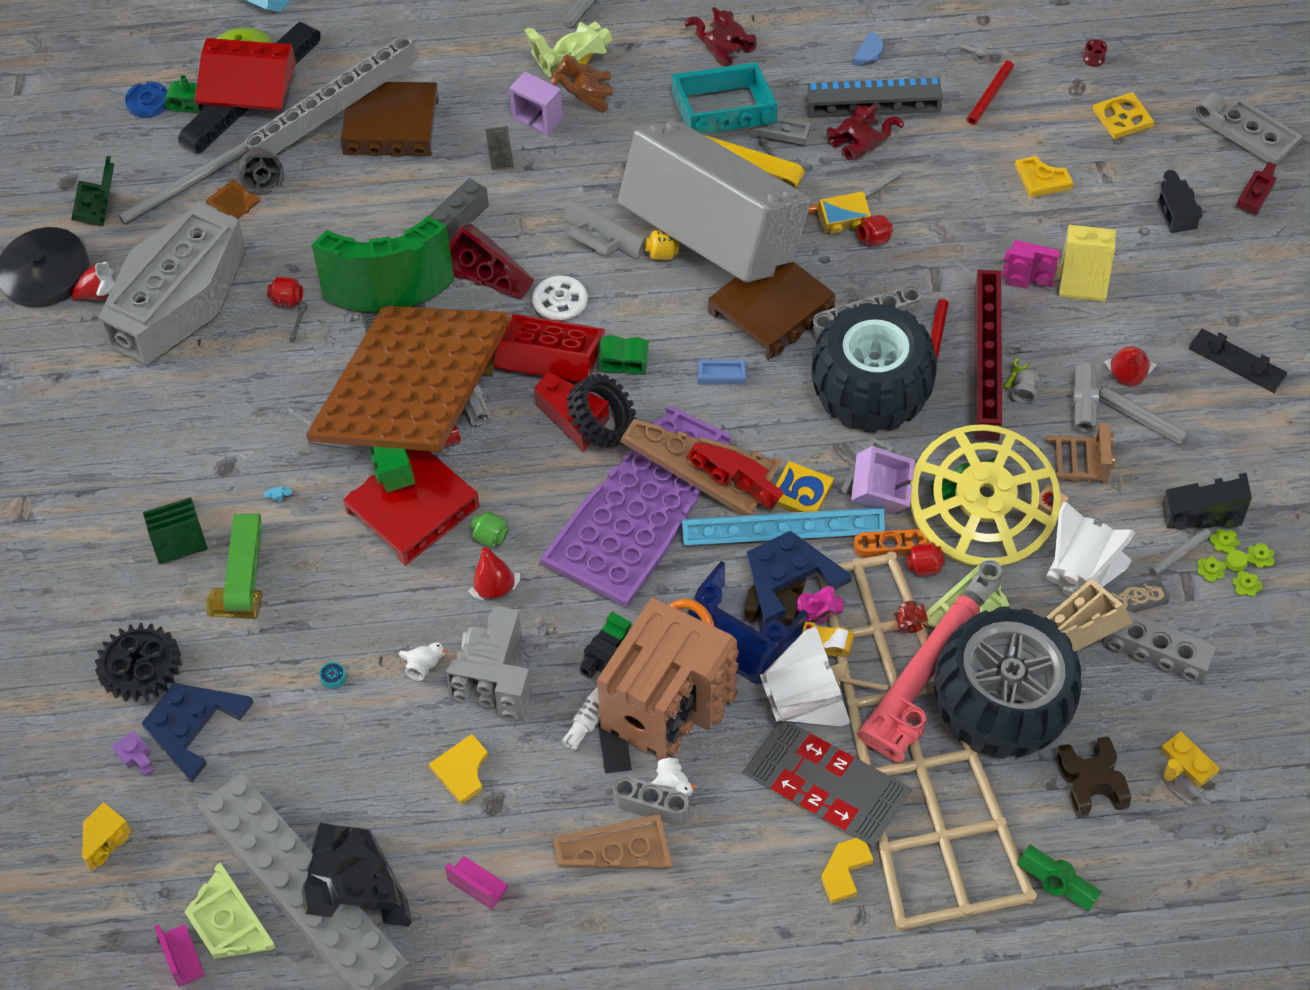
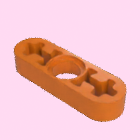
(896, 535)

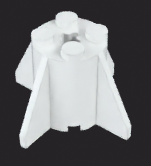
(1086, 551)
(804, 684)

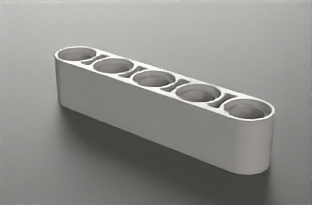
(903, 298)

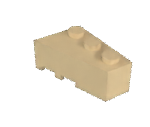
(1090, 615)

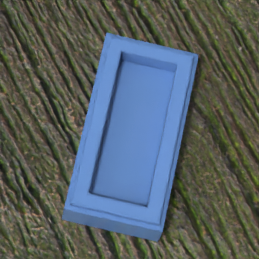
(721, 371)

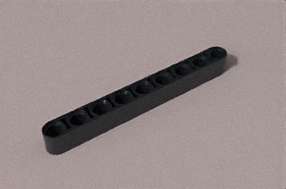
(217, 119)

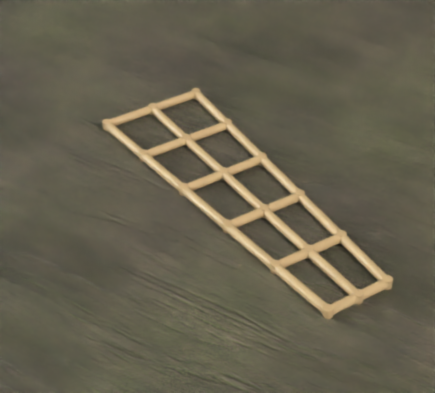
(920, 765)

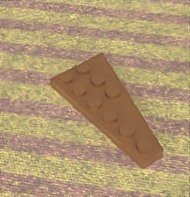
(671, 450)

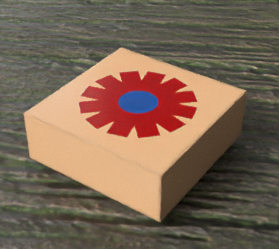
(1046, 500)

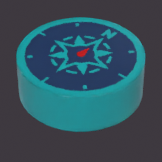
(332, 675)

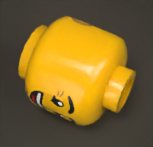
(661, 246)

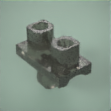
(499, 147)

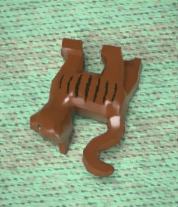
(587, 82)

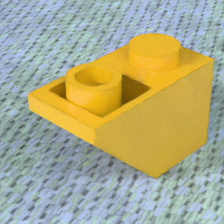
(102, 835)

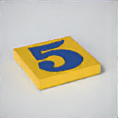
(803, 488)

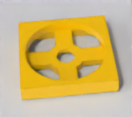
(1129, 127)

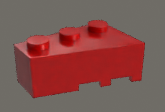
(552, 400)

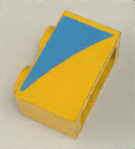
(842, 212)

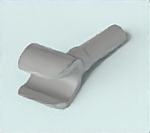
(980, 52)

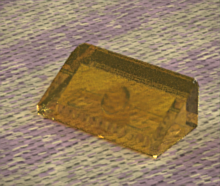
(215, 605)

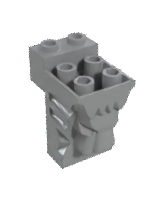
(487, 669)

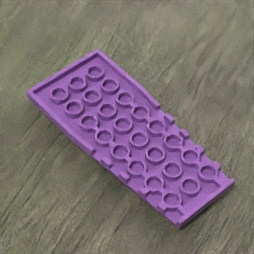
(628, 520)

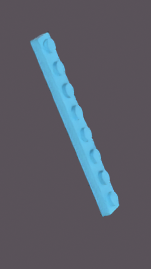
(769, 526)

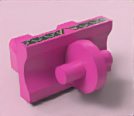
(820, 605)

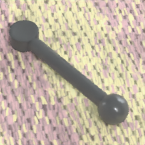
(763, 142)
(302, 307)

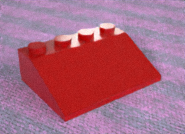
(244, 74)
(549, 345)

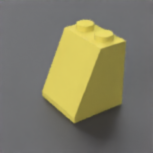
(1087, 263)

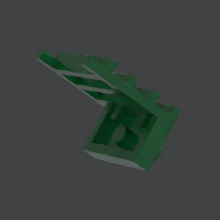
(93, 198)
(174, 530)

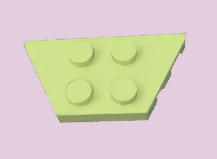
(940, 608)
(226, 919)

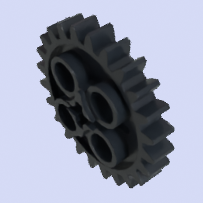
(138, 662)

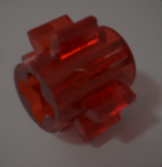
(911, 616)

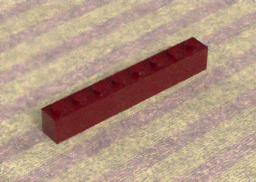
(988, 352)

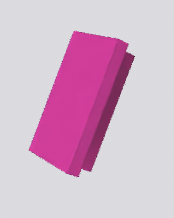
(476, 882)
(180, 954)

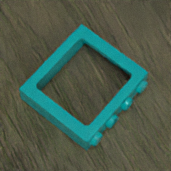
(720, 80)

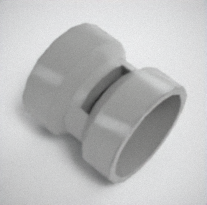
(1025, 387)

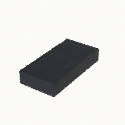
(614, 751)

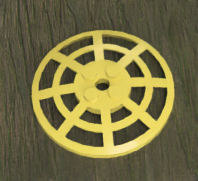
(985, 508)

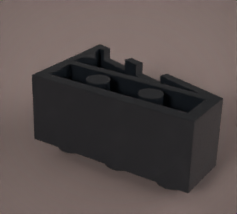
(1207, 505)

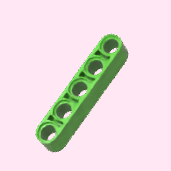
(242, 562)

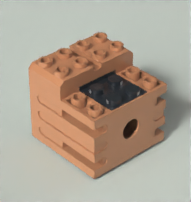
(667, 679)

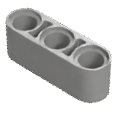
(644, 790)

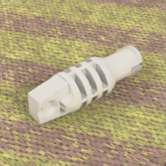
(584, 721)

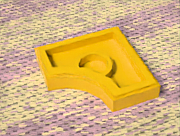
(1042, 179)
(460, 768)

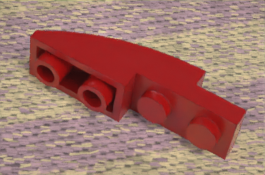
(730, 466)

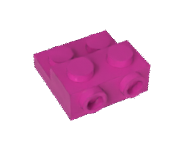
(1030, 264)

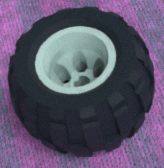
(874, 367)

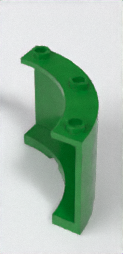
(384, 269)

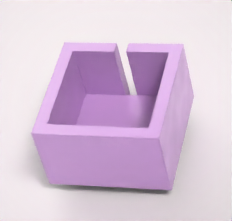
(533, 96)
(877, 477)

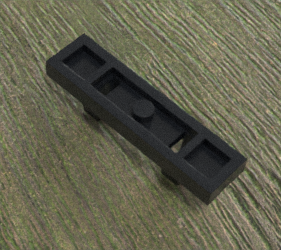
(1238, 360)

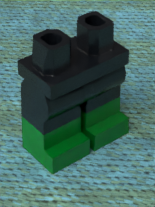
(604, 644)

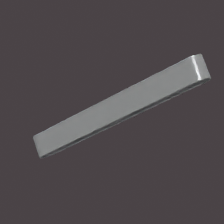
(335, 96)

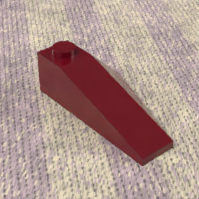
(485, 263)

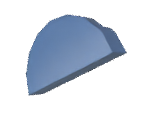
(869, 50)

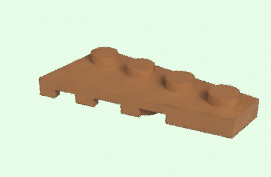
(620, 845)

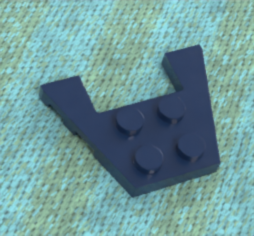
(784, 563)
(182, 716)

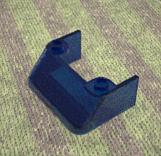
(755, 648)

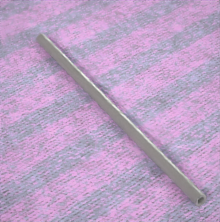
(183, 183)

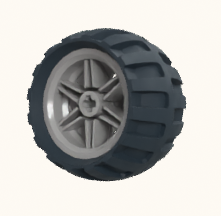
(1016, 662)

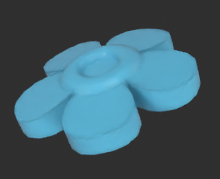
(278, 492)

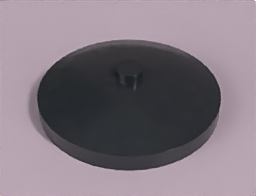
(42, 266)

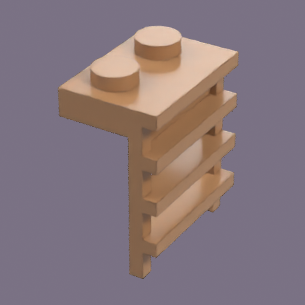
(1097, 455)

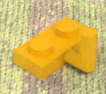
(1187, 759)

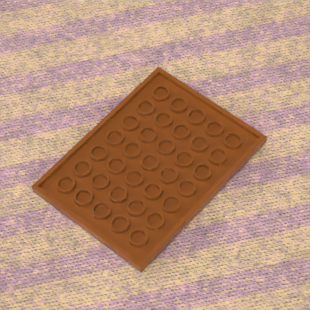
(410, 378)

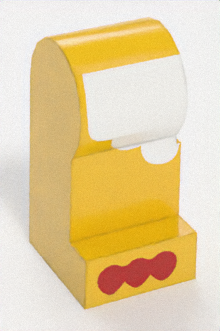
(835, 640)

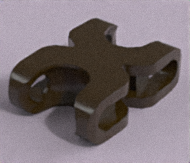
(788, 597)
(1093, 777)

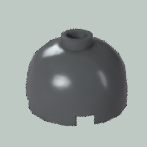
(260, 171)

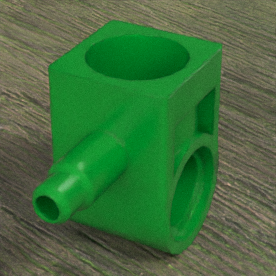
(181, 96)

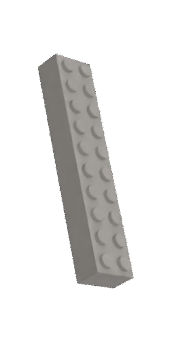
(279, 864)

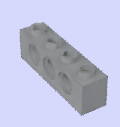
(1173, 643)

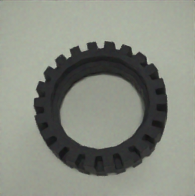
(584, 417)

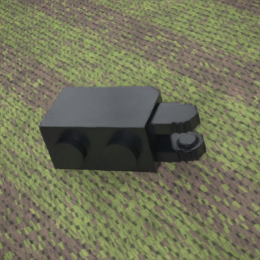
(1178, 203)

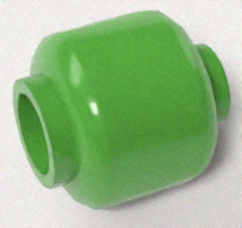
(489, 529)

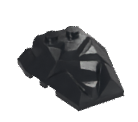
(352, 871)

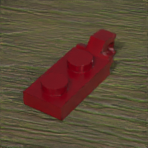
(1257, 189)

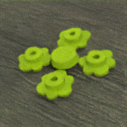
(1236, 561)

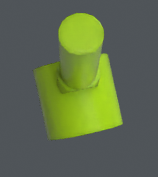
(1015, 368)

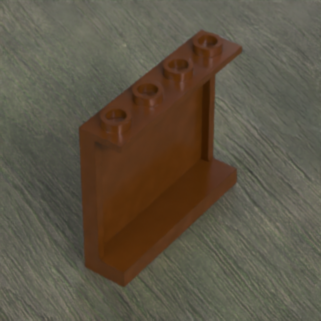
(391, 120)
(773, 308)

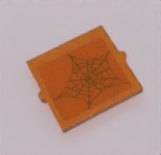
(233, 199)

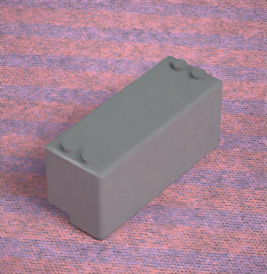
(713, 200)

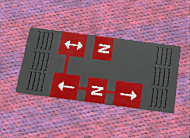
(828, 781)

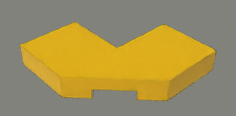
(836, 876)

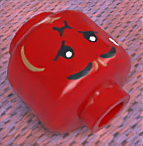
(285, 292)

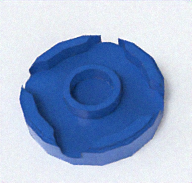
(146, 99)

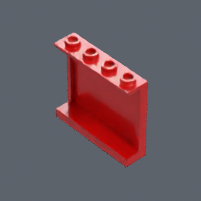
(416, 514)

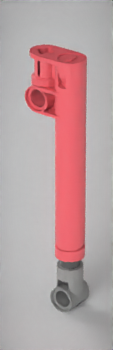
(888, 724)

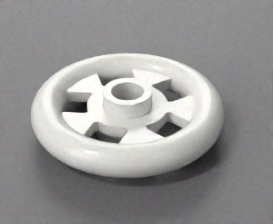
(555, 283)

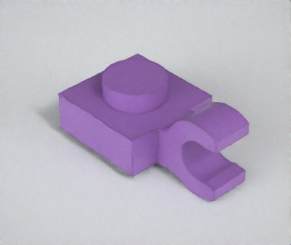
(134, 751)

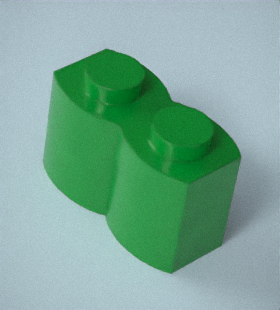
(623, 355)

